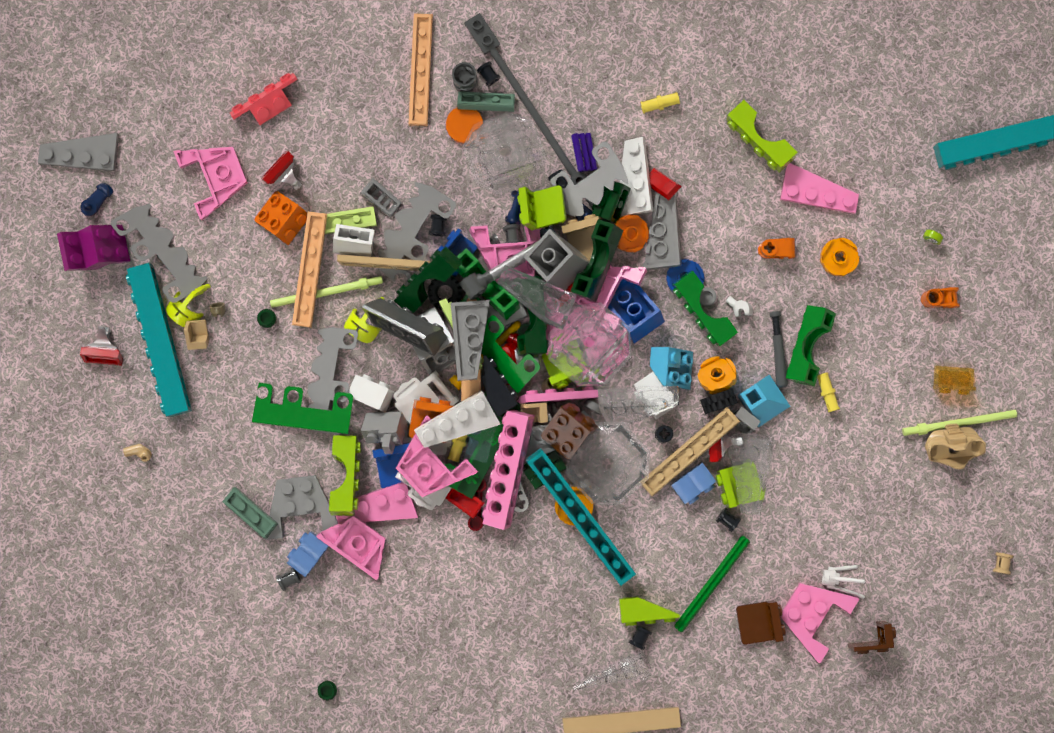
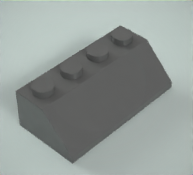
(405, 325)

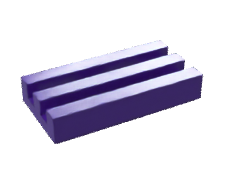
(586, 152)

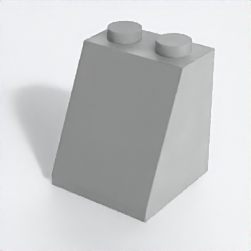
(556, 260)
(446, 354)

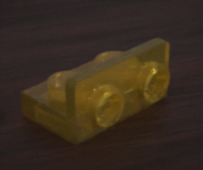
(953, 379)

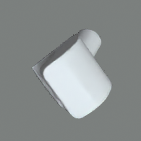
(740, 305)

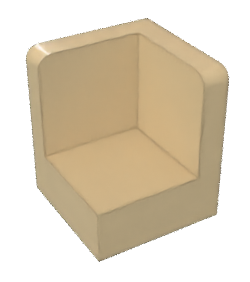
(196, 334)
(537, 409)

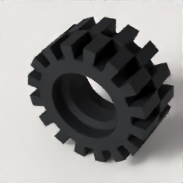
(436, 284)
(718, 401)

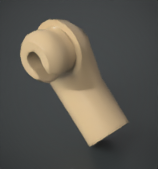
(139, 450)

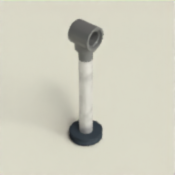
(476, 285)

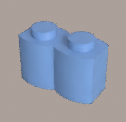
(693, 483)
(307, 553)

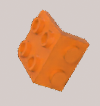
(282, 217)
(426, 407)

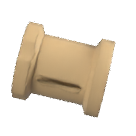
(1003, 563)

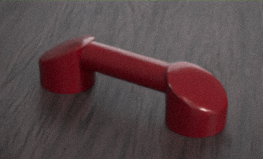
(477, 523)

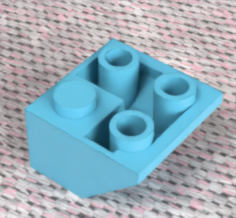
(672, 366)
(764, 400)

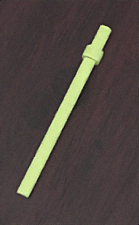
(363, 283)
(924, 428)

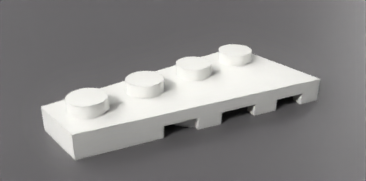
(637, 173)
(460, 420)

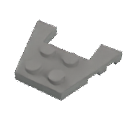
(296, 498)

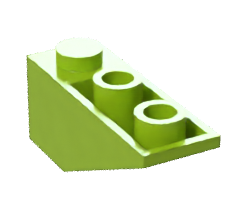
(638, 609)

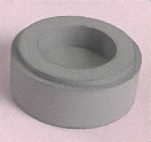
(707, 297)
(592, 406)

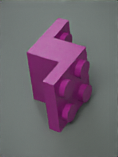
(93, 248)

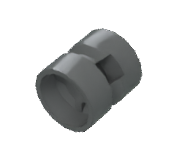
(464, 77)

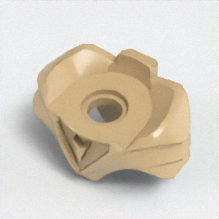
(963, 440)

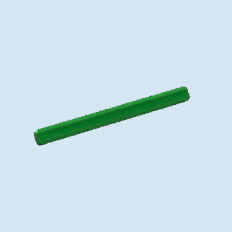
(711, 584)

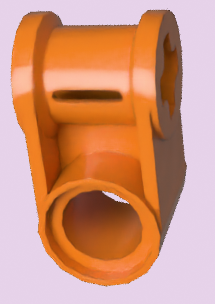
(780, 248)
(943, 298)

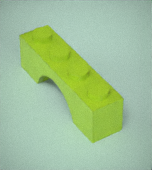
(777, 153)
(343, 500)

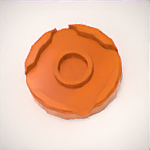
(460, 123)
(634, 234)

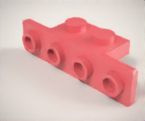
(268, 103)

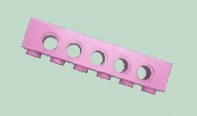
(507, 499)

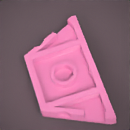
(356, 543)

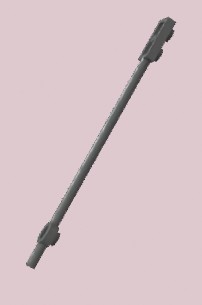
(488, 43)

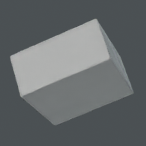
(748, 421)

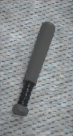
(779, 356)

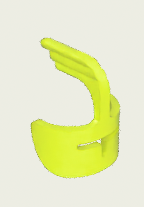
(181, 319)
(363, 336)

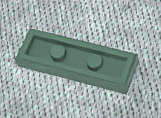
(486, 101)
(250, 512)

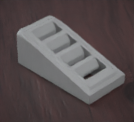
(379, 187)

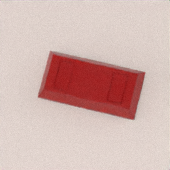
(663, 184)
(466, 504)

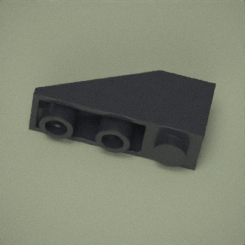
(497, 393)

